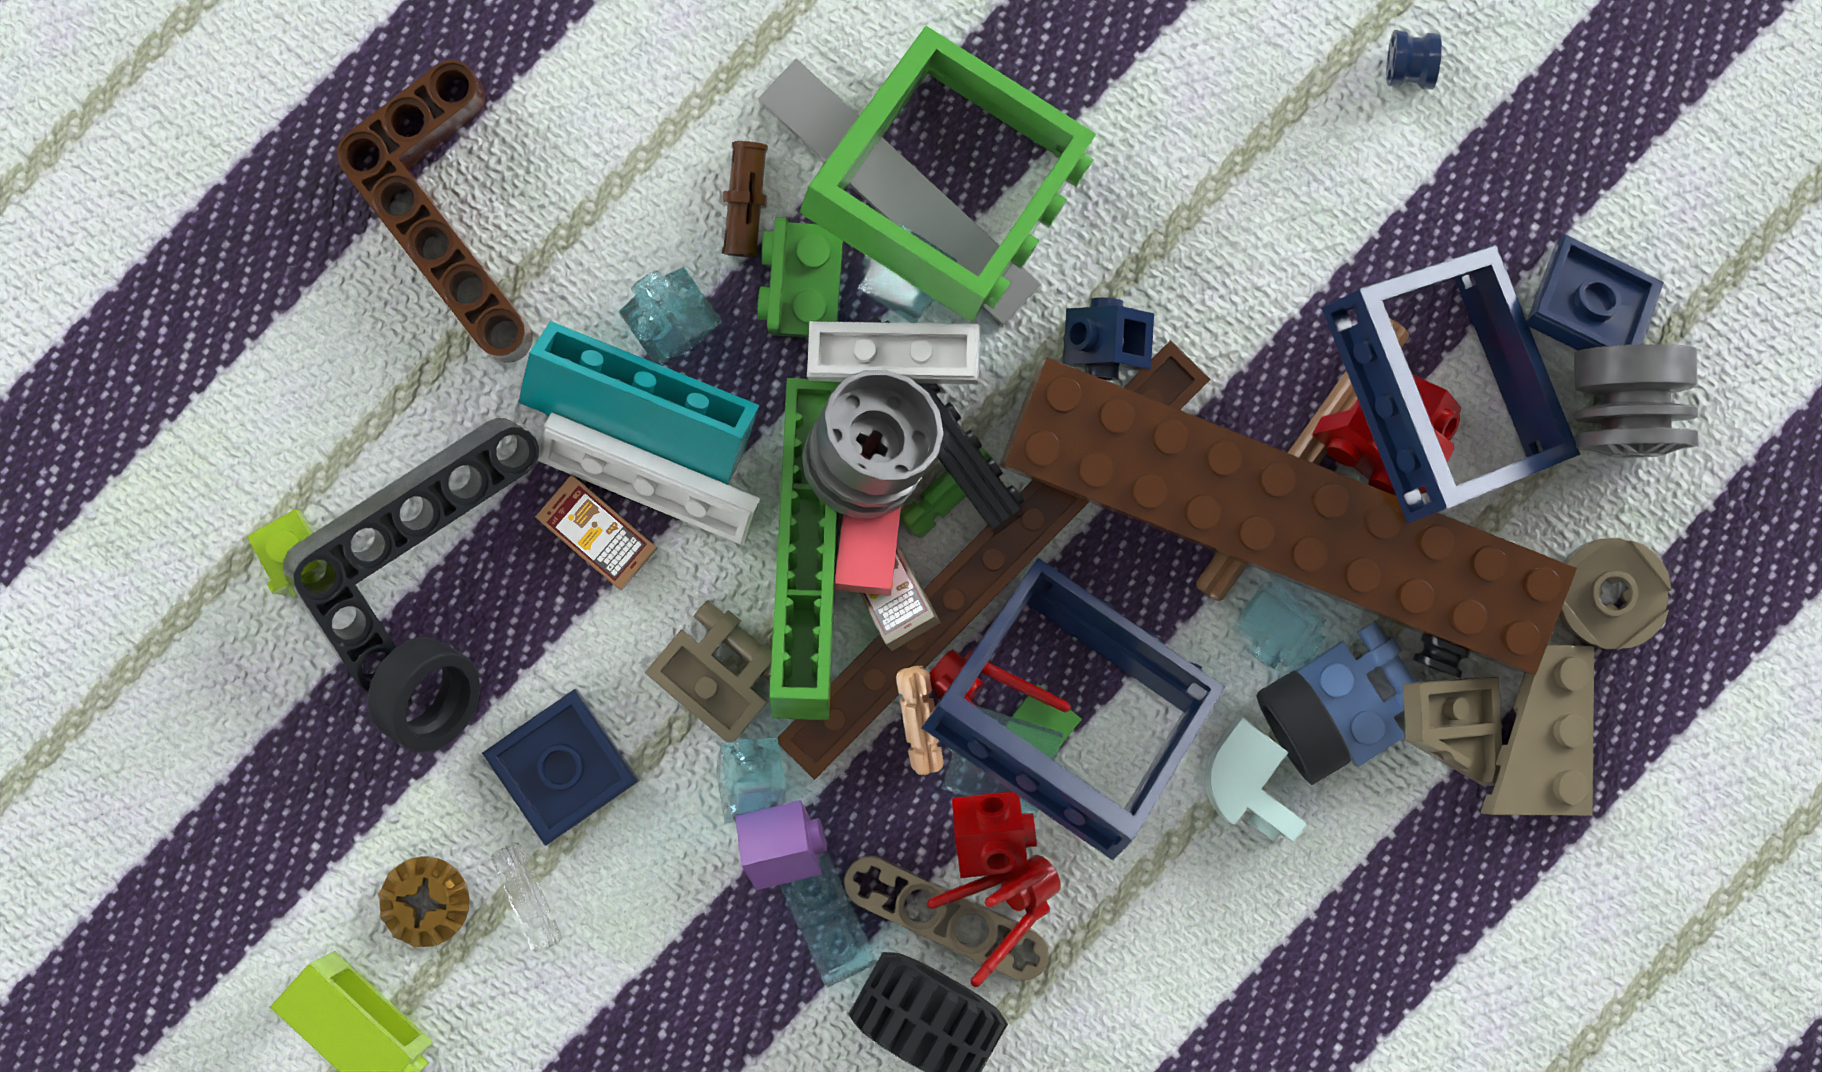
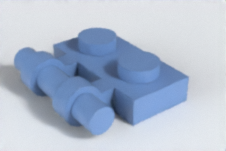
(1351, 698)

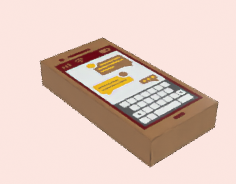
(596, 532)

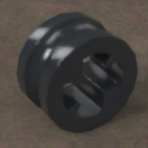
(1441, 655)

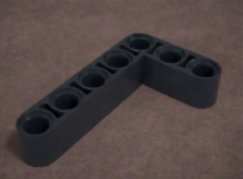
(395, 537)

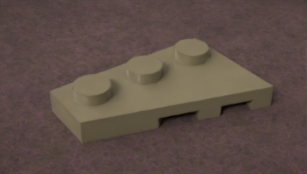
(1551, 743)

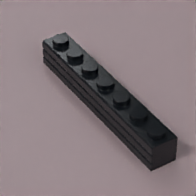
(970, 470)

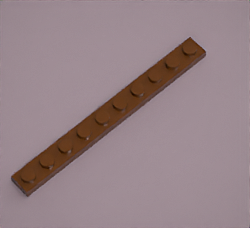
(965, 589)

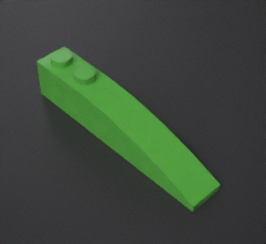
(804, 571)

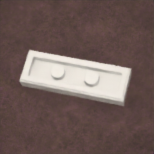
(911, 349)

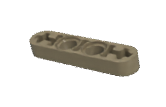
(943, 923)

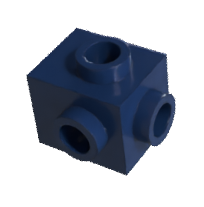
(1096, 338)

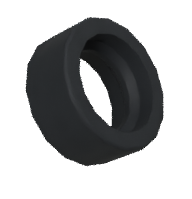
(396, 681)
(1303, 727)

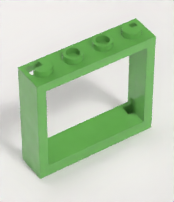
(903, 252)

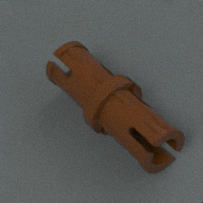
(744, 199)

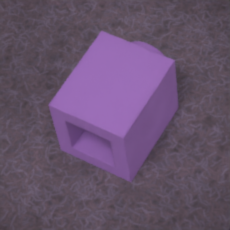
(780, 844)

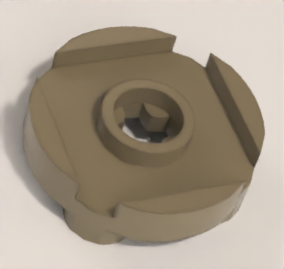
(1644, 594)

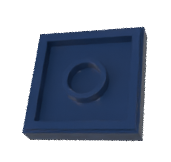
(1592, 298)
(560, 766)

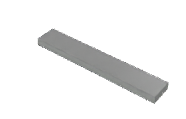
(890, 181)

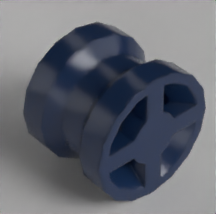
(1413, 59)

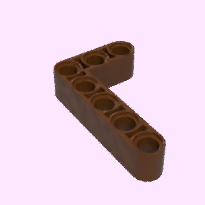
(425, 218)

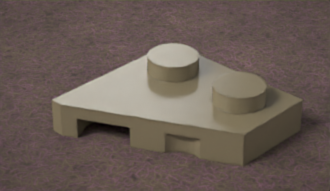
(1457, 724)

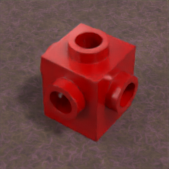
(992, 834)

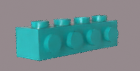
(640, 407)

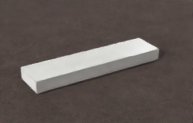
(647, 479)

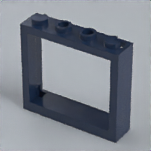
(1394, 403)
(1035, 774)

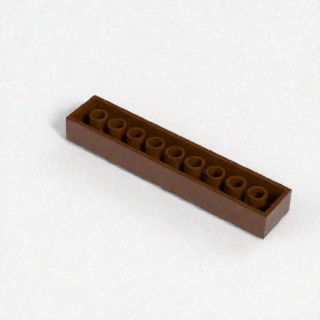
(1286, 516)

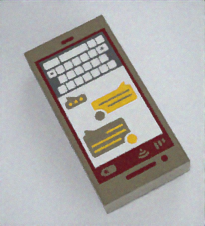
(906, 611)

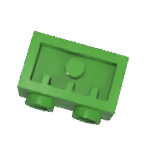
(803, 277)

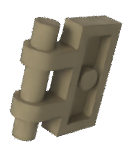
(704, 683)

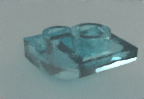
(829, 924)

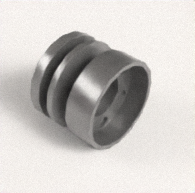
(1636, 398)
(886, 421)

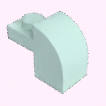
(1235, 778)

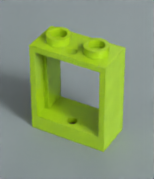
(350, 1020)

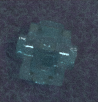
(669, 314)

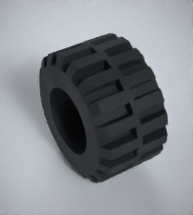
(926, 1016)

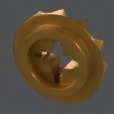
(444, 885)

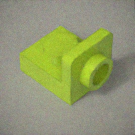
(274, 542)

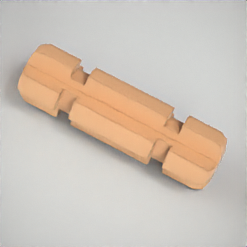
(916, 708)

